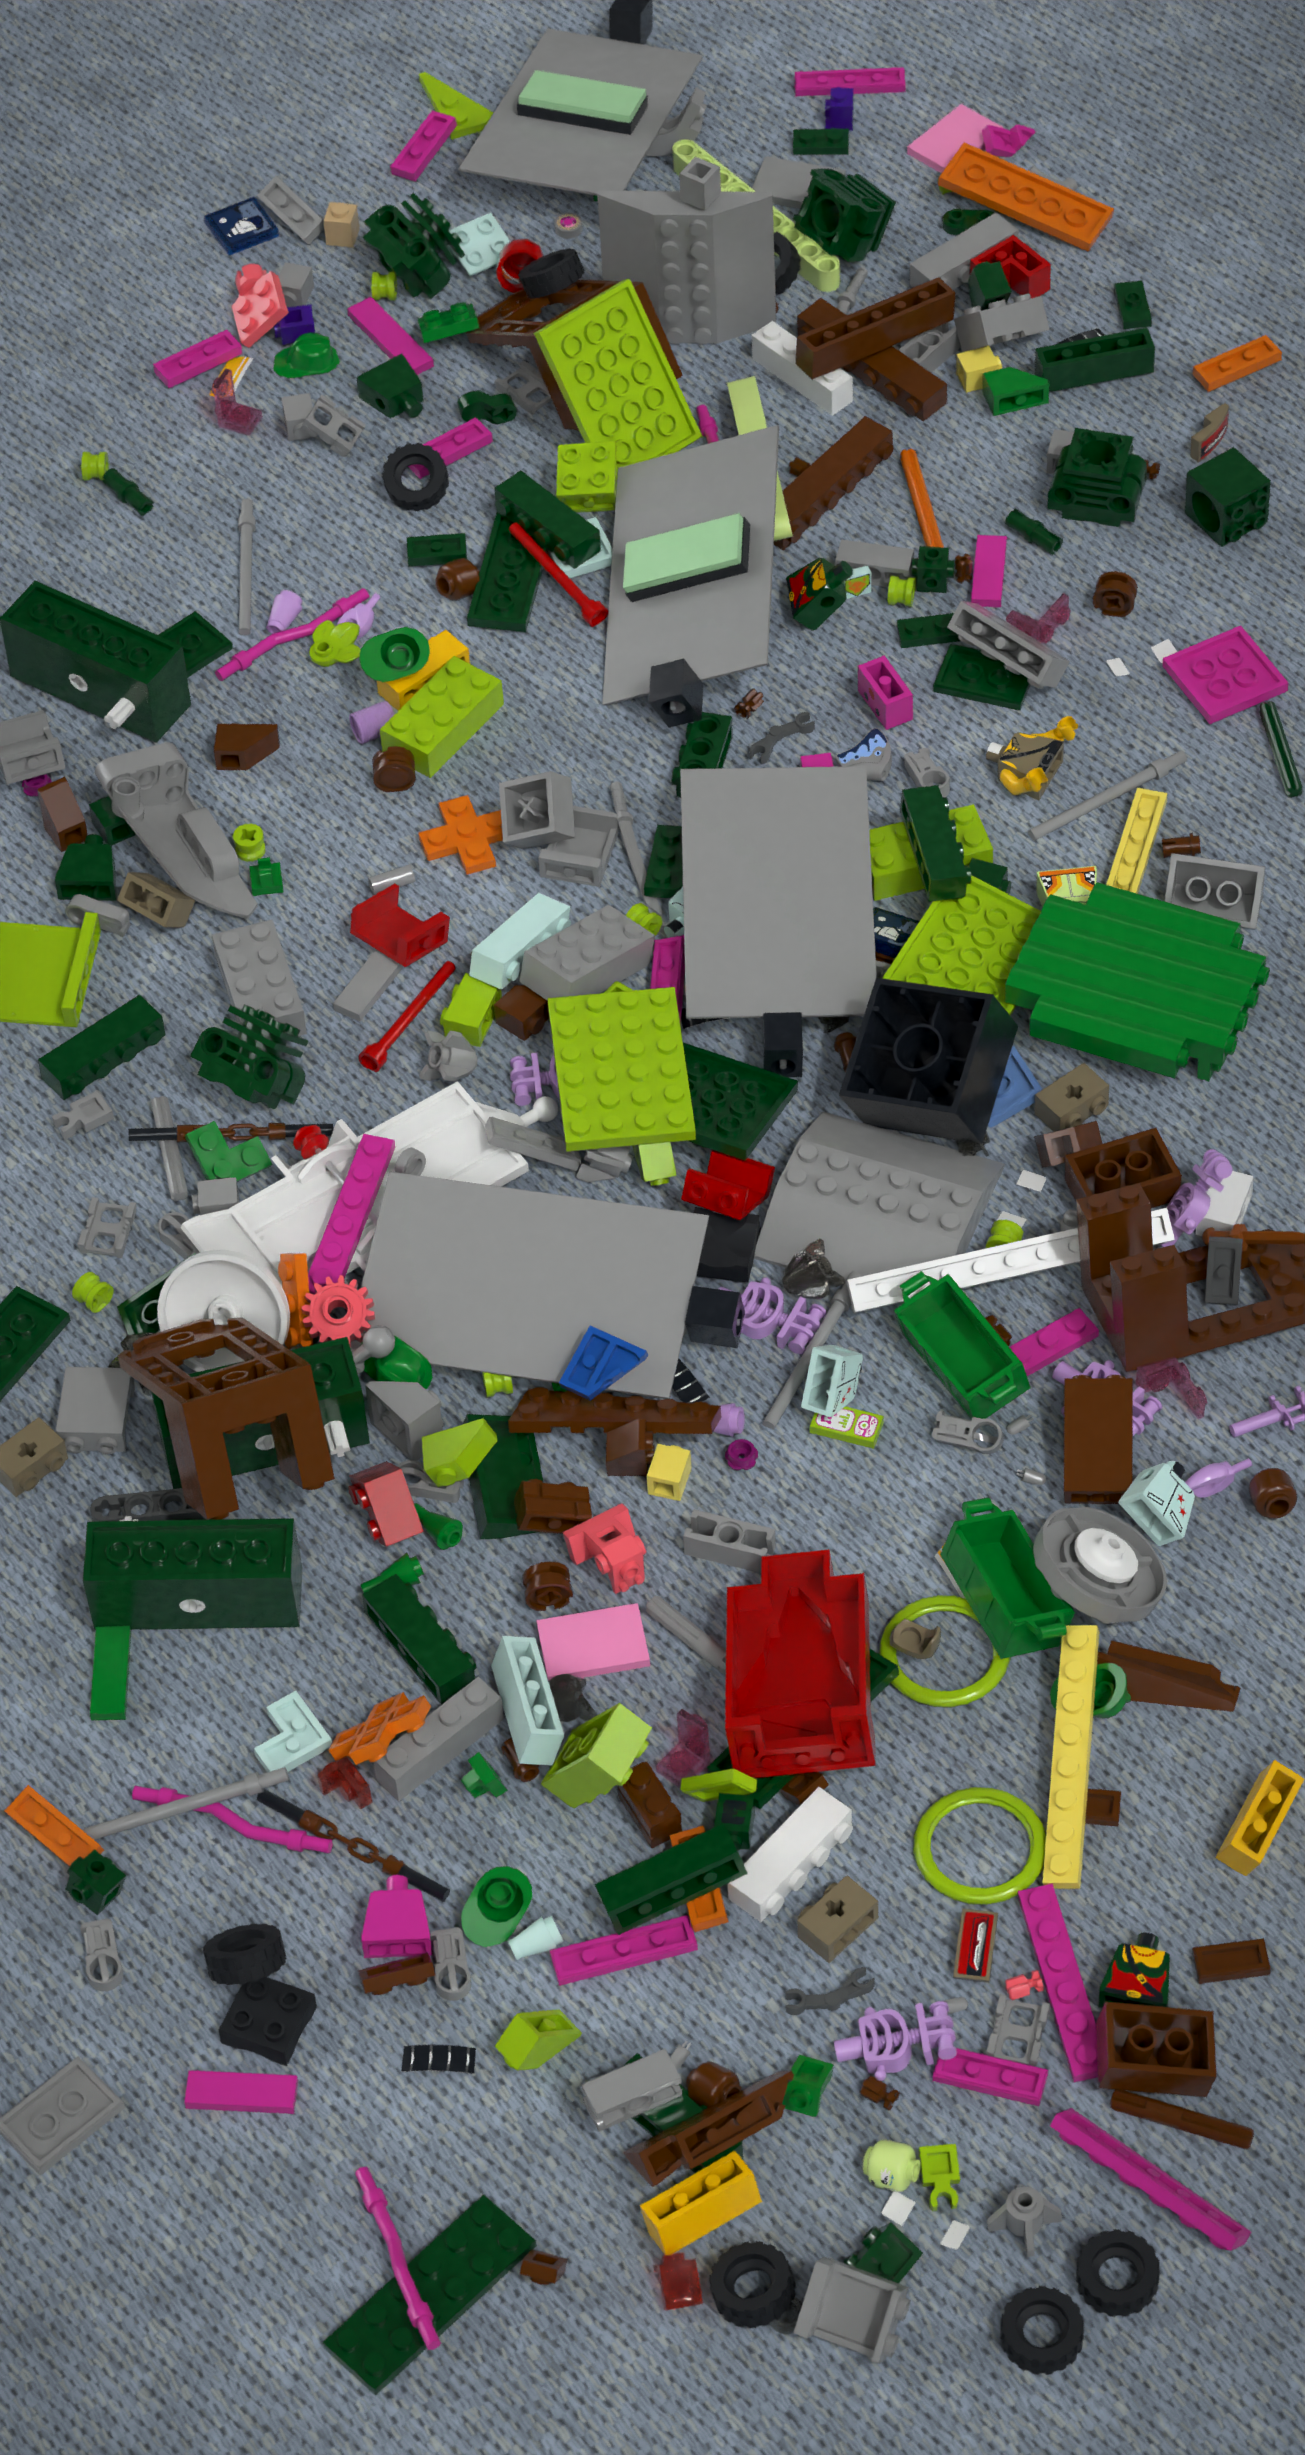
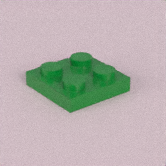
(439, 325)

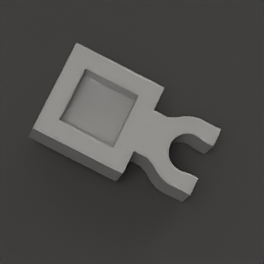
(85, 1113)

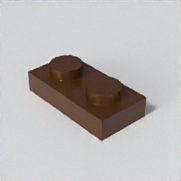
(409, 1970)

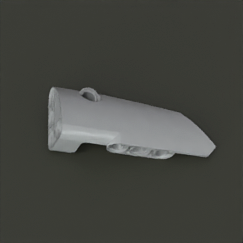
(154, 799)

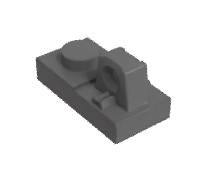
(1223, 1270)

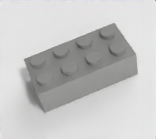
(587, 956)
(258, 972)

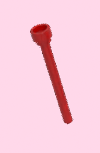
(593, 611)
(374, 1055)

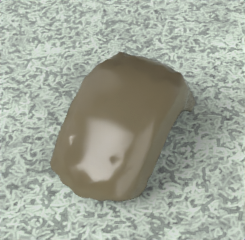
(915, 1639)

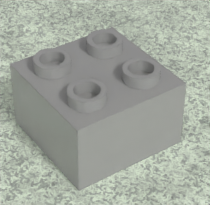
(536, 810)

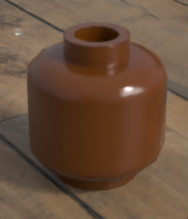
(457, 579)
(1273, 1493)
(711, 2084)

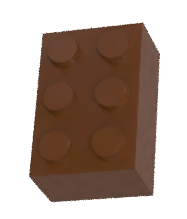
(1122, 1163)
(1156, 2049)

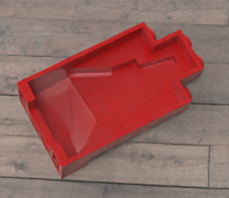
(798, 1669)

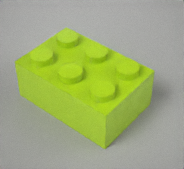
(597, 1756)

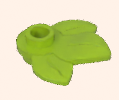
(334, 643)

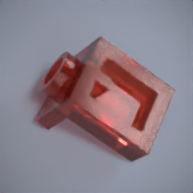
(348, 1779)
(678, 2281)

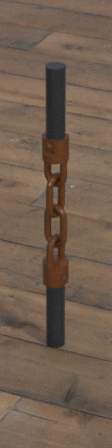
(274, 1131)
(313, 1823)

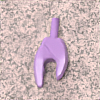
(361, 615)
(1215, 1477)

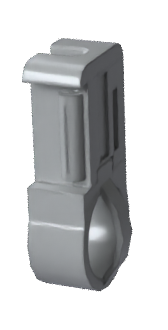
(924, 771)
(110, 917)
(179, 1242)
(962, 1432)
(426, 1487)
(101, 1950)
(450, 1959)

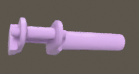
(1277, 1414)

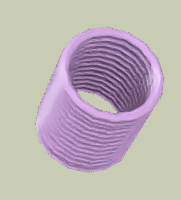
(368, 721)

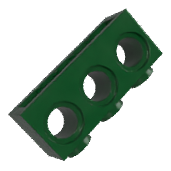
(705, 746)

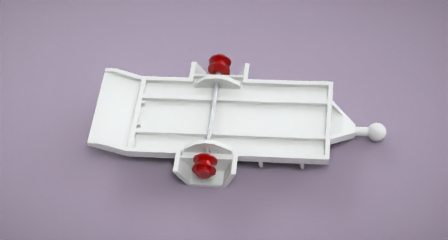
(297, 1208)

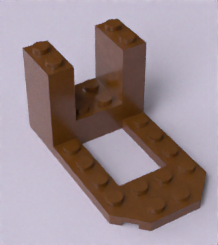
(504, 326)
(1144, 1291)
(263, 1389)

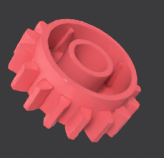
(334, 1296)

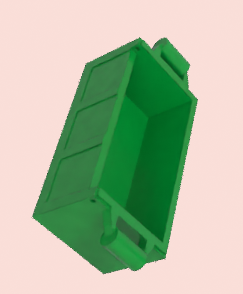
(960, 1345)
(999, 1579)

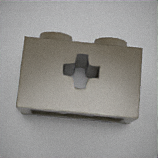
(156, 899)
(1072, 1099)
(30, 1456)
(837, 1918)

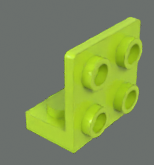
(587, 476)

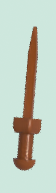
(1240, 1231)

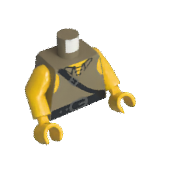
(1032, 759)

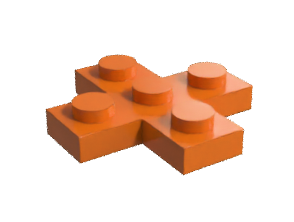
(464, 834)
(386, 1720)

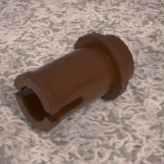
(1181, 845)
(844, 1046)
(523, 1772)

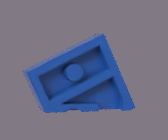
(600, 1363)

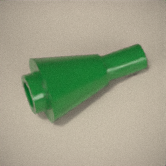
(442, 1529)
(405, 1567)

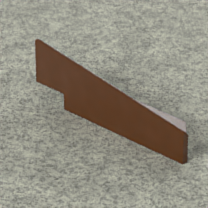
(1170, 1679)
(711, 2130)

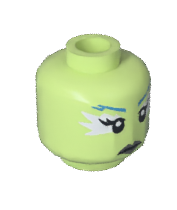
(891, 2165)

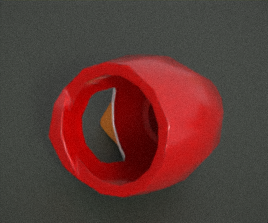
(513, 259)

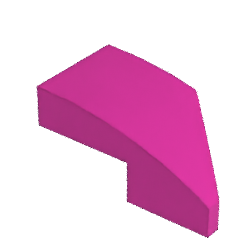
(1005, 142)

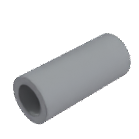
(400, 876)

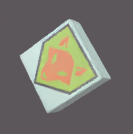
(859, 582)

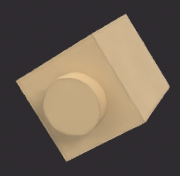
(341, 224)

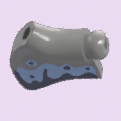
(871, 752)

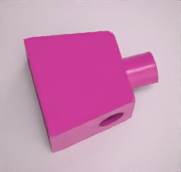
(396, 1922)

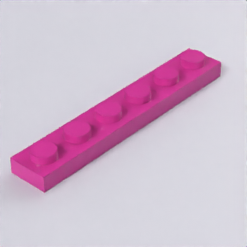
(351, 1210)
(1061, 1979)
(1141, 2173)

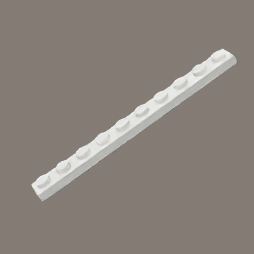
(985, 1265)

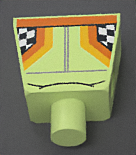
(1066, 883)

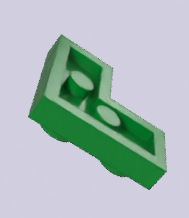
(221, 1162)

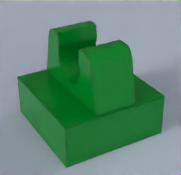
(266, 877)
(482, 1778)

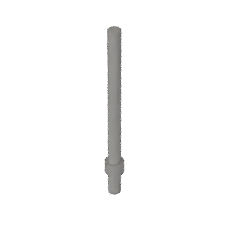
(246, 526)
(1156, 769)
(839, 1303)
(252, 1784)

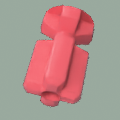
(1020, 1985)

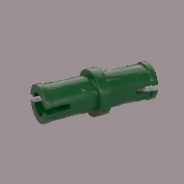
(127, 491)
(1034, 531)

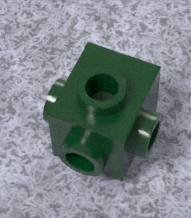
(933, 569)
(94, 1881)

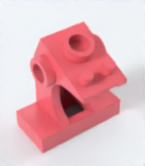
(616, 1553)

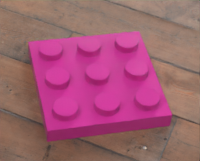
(1225, 674)

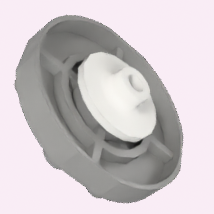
(1099, 1565)

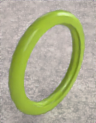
(928, 1696)
(967, 1894)

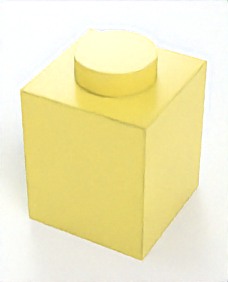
(972, 365)
(669, 1472)

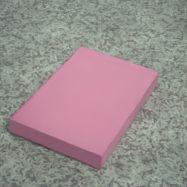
(945, 138)
(593, 1642)

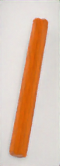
(920, 498)

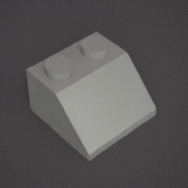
(404, 1414)

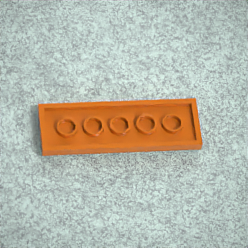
(1026, 196)

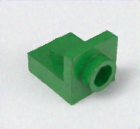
(808, 2085)

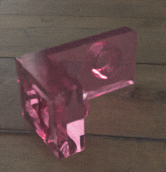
(229, 413)
(1044, 628)
(1158, 1374)
(691, 1752)

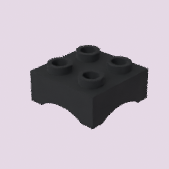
(728, 1246)
(268, 2019)

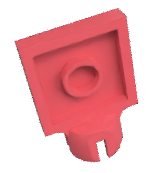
(258, 304)

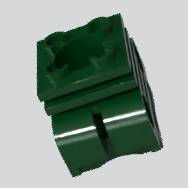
(844, 214)
(413, 245)
(1098, 479)
(253, 1059)

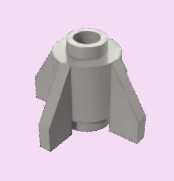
(448, 1057)
(604, 1163)
(1024, 2215)

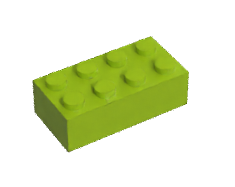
(444, 714)
(893, 861)

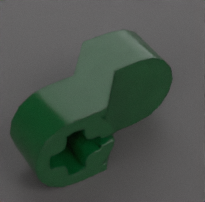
(493, 408)

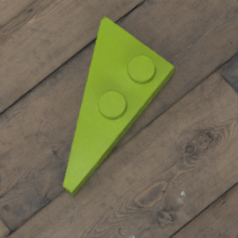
(469, 114)

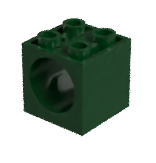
(1227, 497)

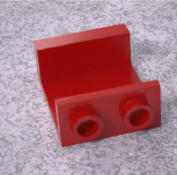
(394, 930)
(730, 1185)

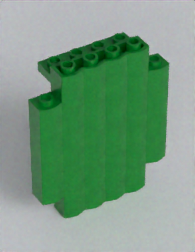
(1137, 981)

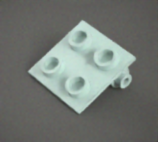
(481, 243)

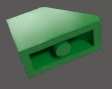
(1013, 390)

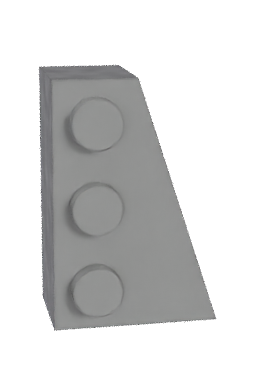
(1001, 322)

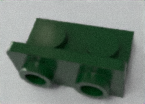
(885, 2253)

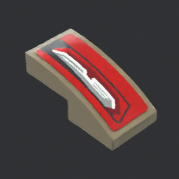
(1212, 433)
(975, 1945)

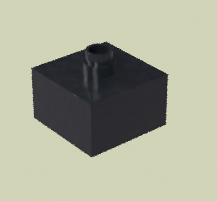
(929, 1060)

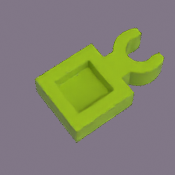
(940, 2170)

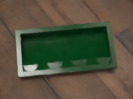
(498, 1478)

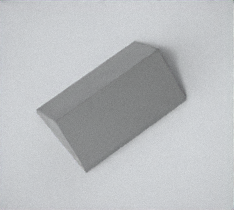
(1216, 887)

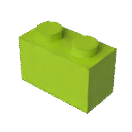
(471, 1009)

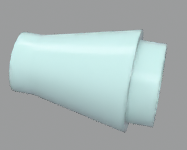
(536, 1938)

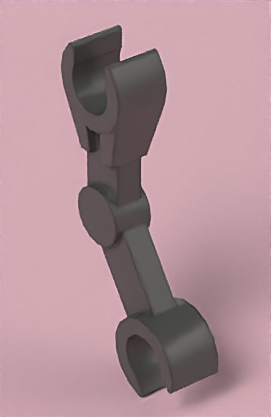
(776, 734)
(831, 2000)

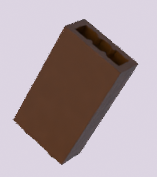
(1097, 1439)

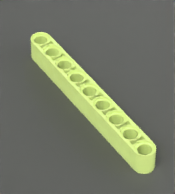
(816, 264)
(750, 418)

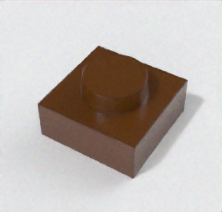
(802, 1786)
(543, 2267)

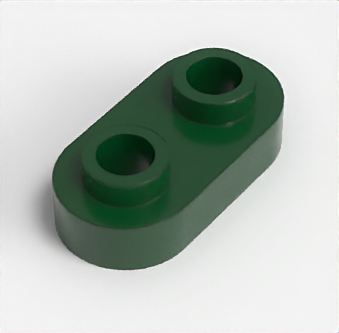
(960, 220)

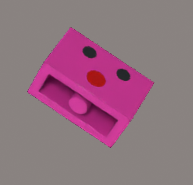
(885, 692)

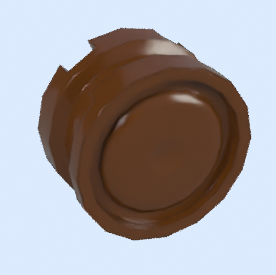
(1115, 594)
(394, 769)
(547, 1585)

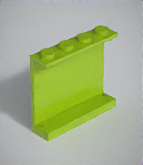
(46, 971)

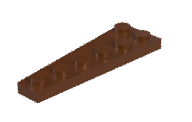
(544, 1409)

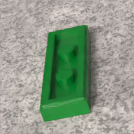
(110, 1673)

